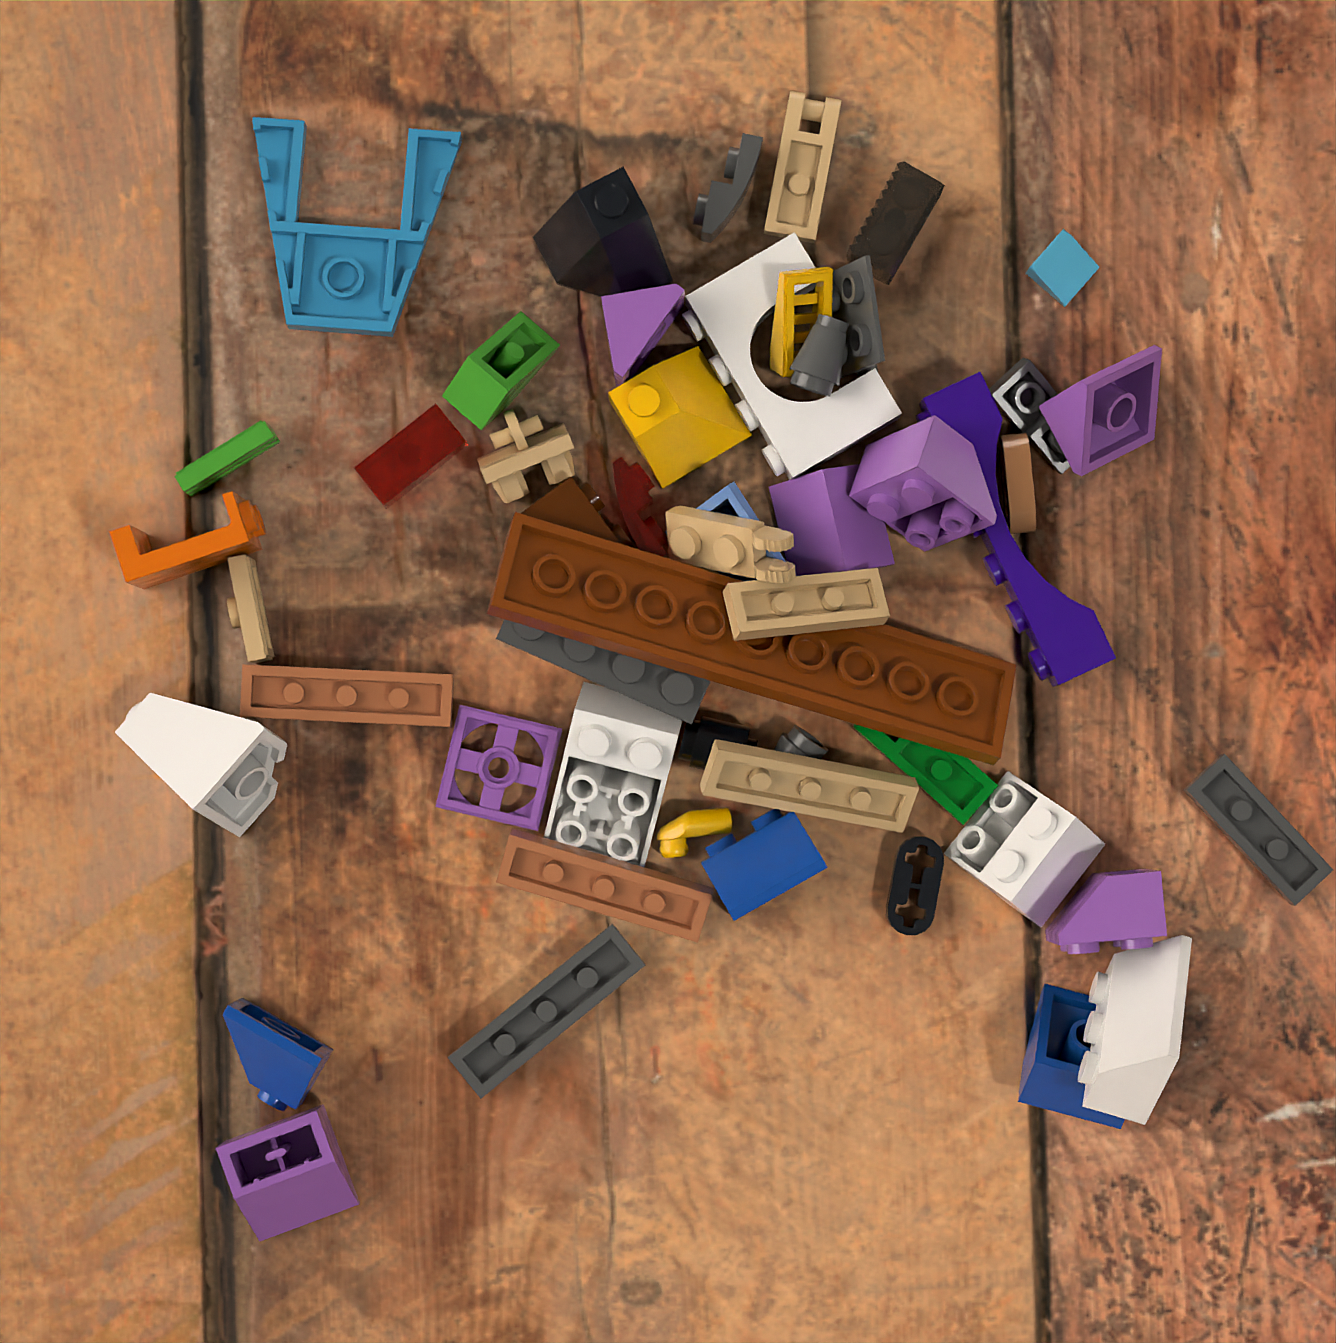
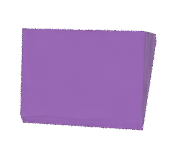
(637, 323)
(1107, 412)
(829, 525)

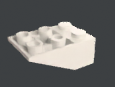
(612, 775)

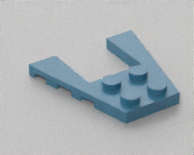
(348, 274)

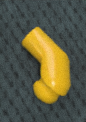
(692, 824)

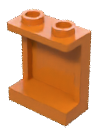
(150, 568)

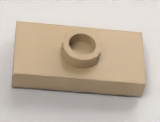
(248, 609)

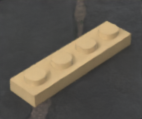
(808, 786)

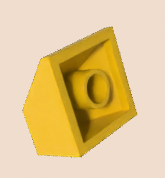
(678, 415)

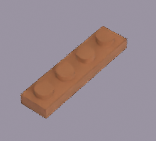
(346, 695)
(604, 885)

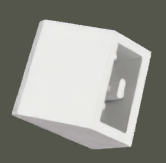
(1025, 848)

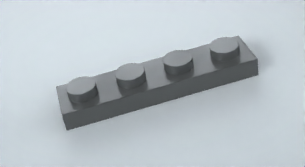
(645, 682)
(546, 1011)

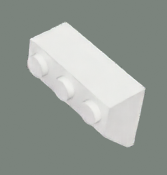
(1135, 1028)

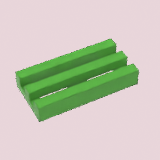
(226, 458)

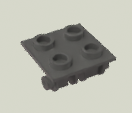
(857, 305)

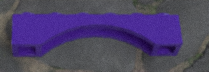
(1061, 630)

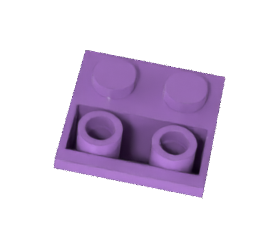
(925, 484)
(1114, 908)
(288, 1173)

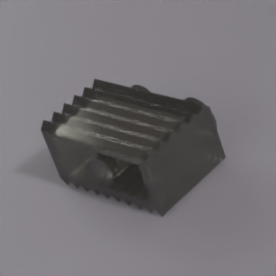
(895, 220)

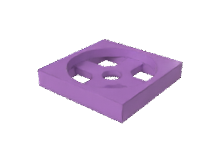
(493, 790)

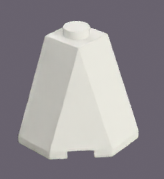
(207, 757)

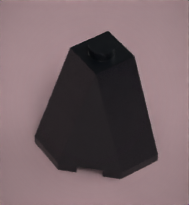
(603, 240)

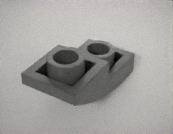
(719, 207)
(1019, 398)

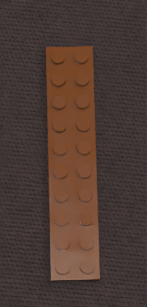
(681, 622)

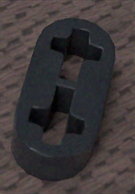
(927, 888)

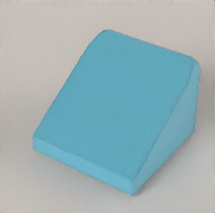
(1063, 268)

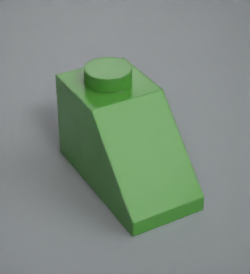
(500, 370)

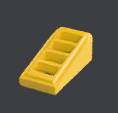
(783, 334)

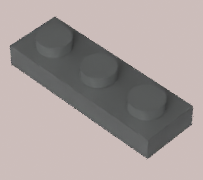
(1258, 829)

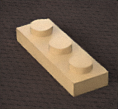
(806, 604)

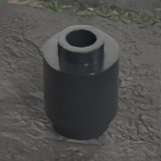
(700, 736)

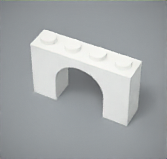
(796, 433)

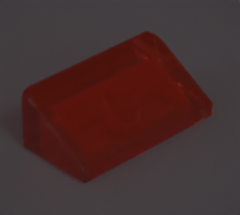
(411, 456)

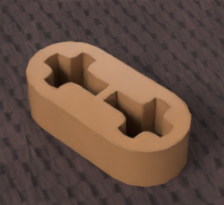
(1017, 483)

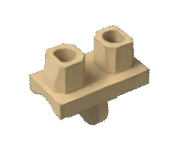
(547, 447)

